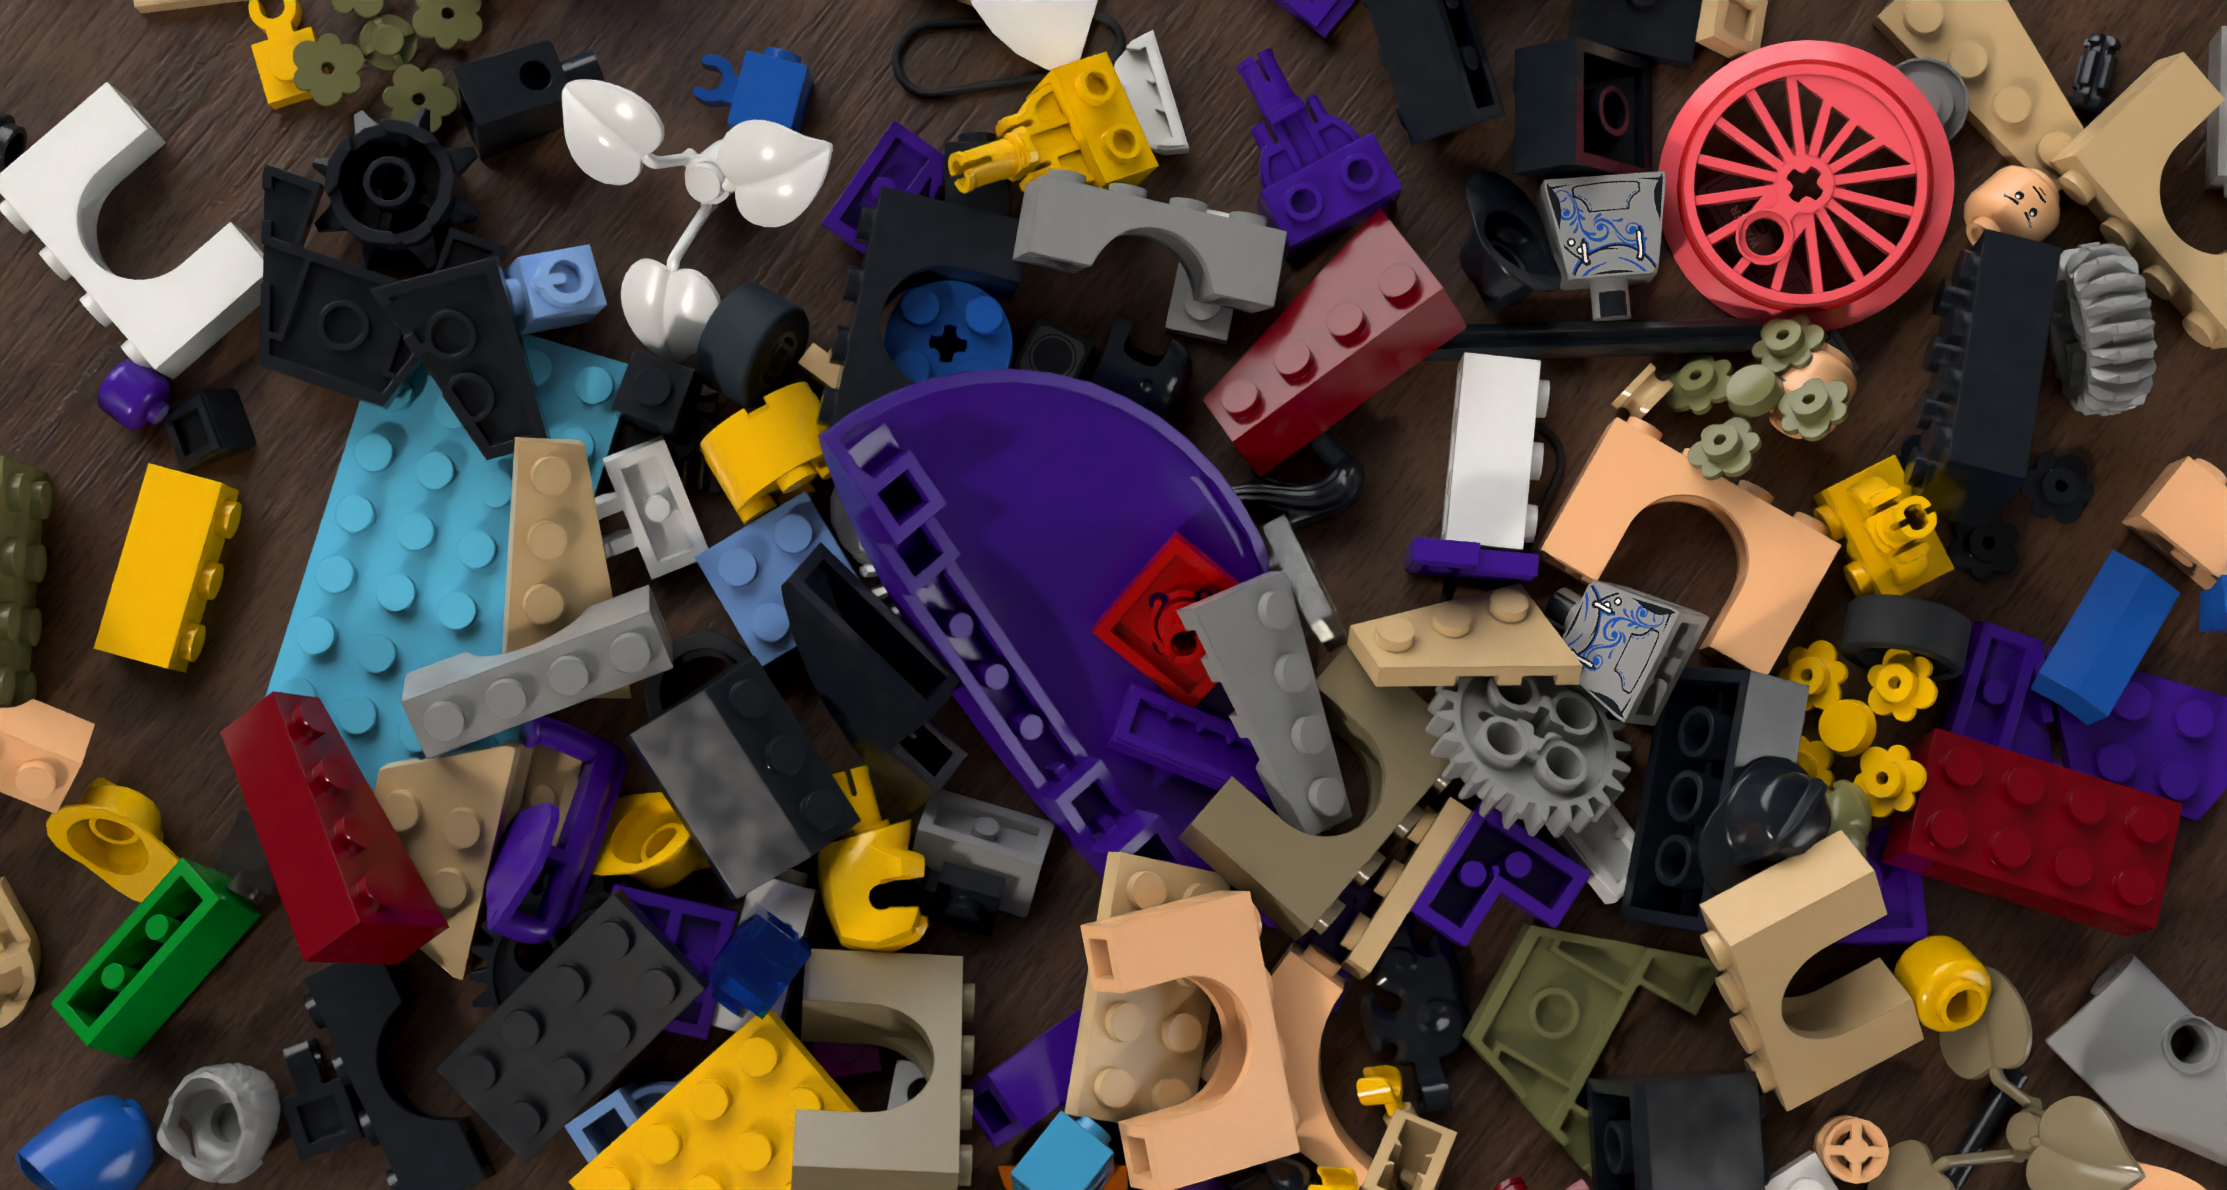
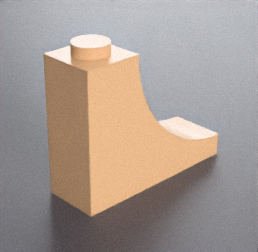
(1303, 998)

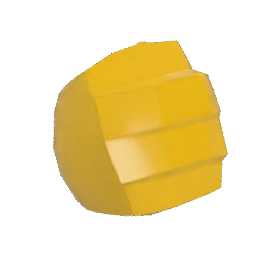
(858, 861)

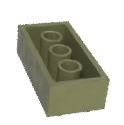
(24, 504)

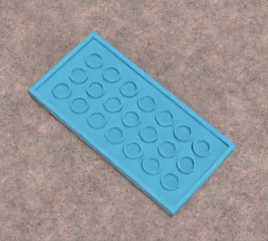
(420, 550)

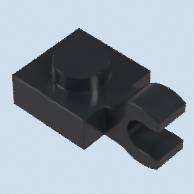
(321, 1111)

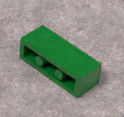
(155, 959)

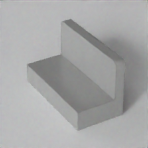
(987, 841)

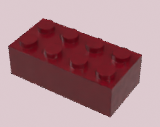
(2036, 834)

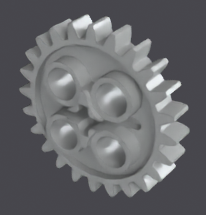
(1530, 750)

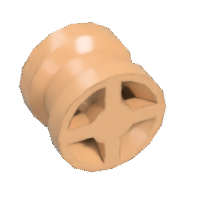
(1864, 1150)

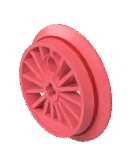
(1870, 98)

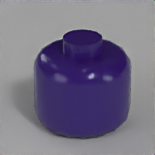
(134, 395)

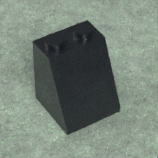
(1677, 1131)

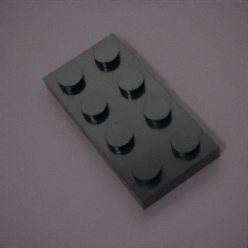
(573, 1025)

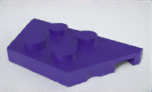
(2155, 740)

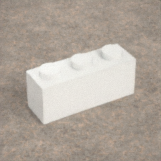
(1494, 452)

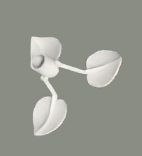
(761, 161)

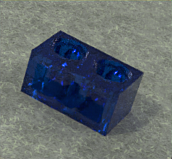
(757, 963)

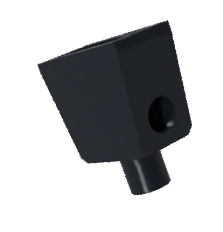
(517, 94)

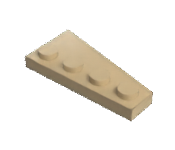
(2007, 82)

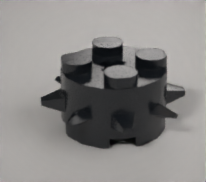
(381, 158)

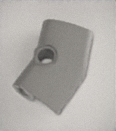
(2127, 1059)

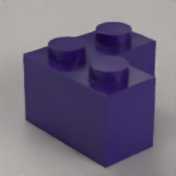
(1493, 863)

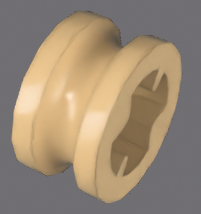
(1642, 393)

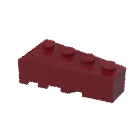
(1334, 346)
(327, 837)

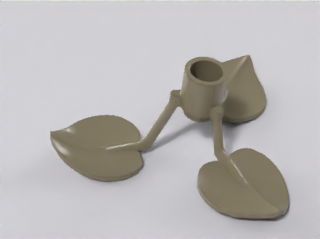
(2066, 1145)

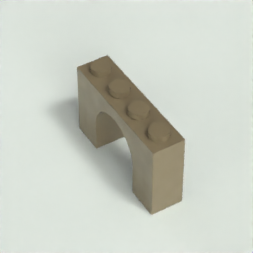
(1300, 874)
(918, 1011)

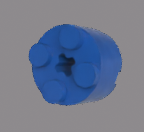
(945, 311)

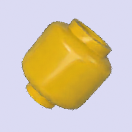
(1944, 982)

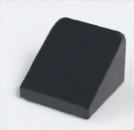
(209, 428)

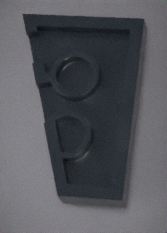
(472, 348)

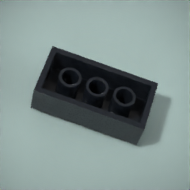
(1983, 377)
(1697, 751)

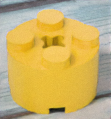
(768, 452)

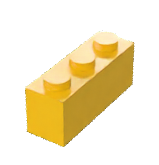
(169, 569)

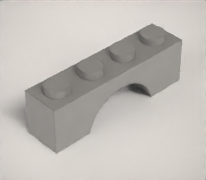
(1226, 259)
(487, 694)

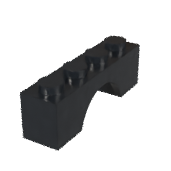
(361, 1013)

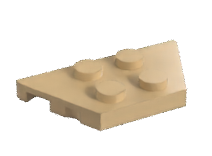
(451, 825)

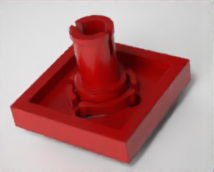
(1134, 623)

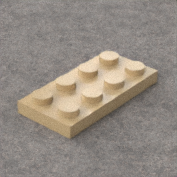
(1149, 1043)

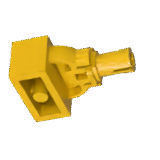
(1069, 122)
(1882, 531)

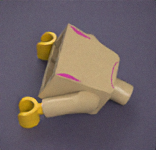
(1412, 1149)

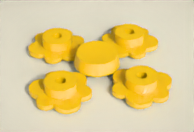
(1851, 726)

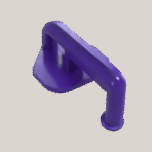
(530, 834)

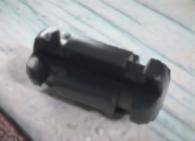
(2094, 73)

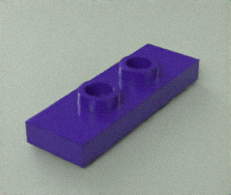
(1185, 742)

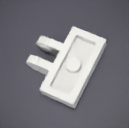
(654, 506)

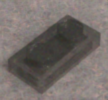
(1312, 599)

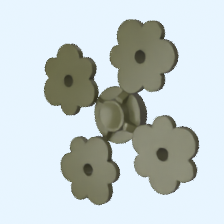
(389, 45)
(1755, 392)

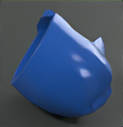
(91, 1147)

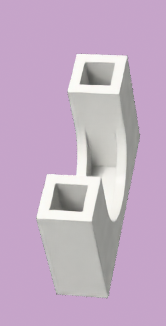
(59, 195)

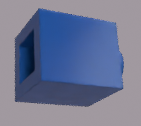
(768, 88)

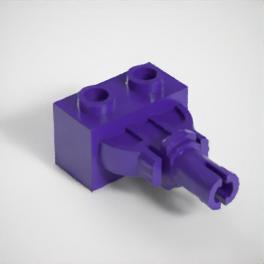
(1319, 171)

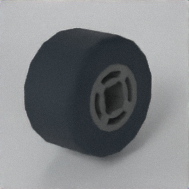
(751, 345)

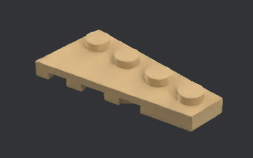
(553, 544)

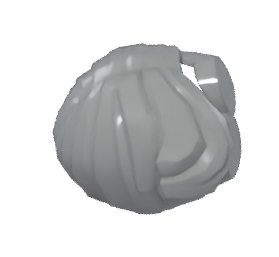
(231, 1120)

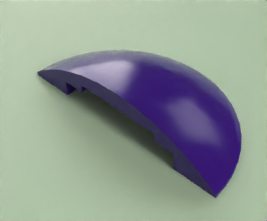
(1002, 534)

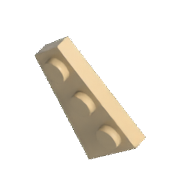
(1474, 635)

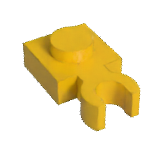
(275, 55)

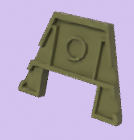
(1558, 1008)

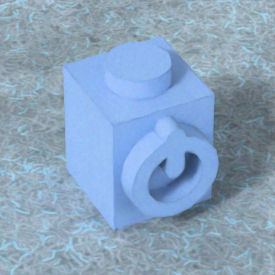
(555, 289)

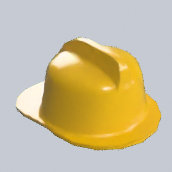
(115, 836)
(647, 843)

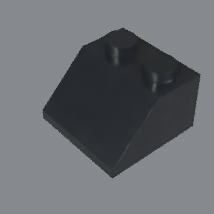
(1581, 110)

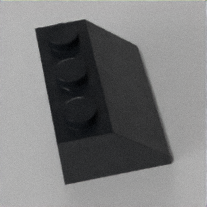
(743, 778)

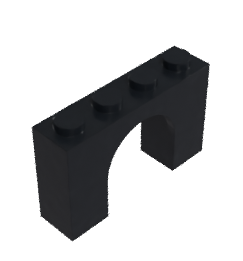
(907, 246)

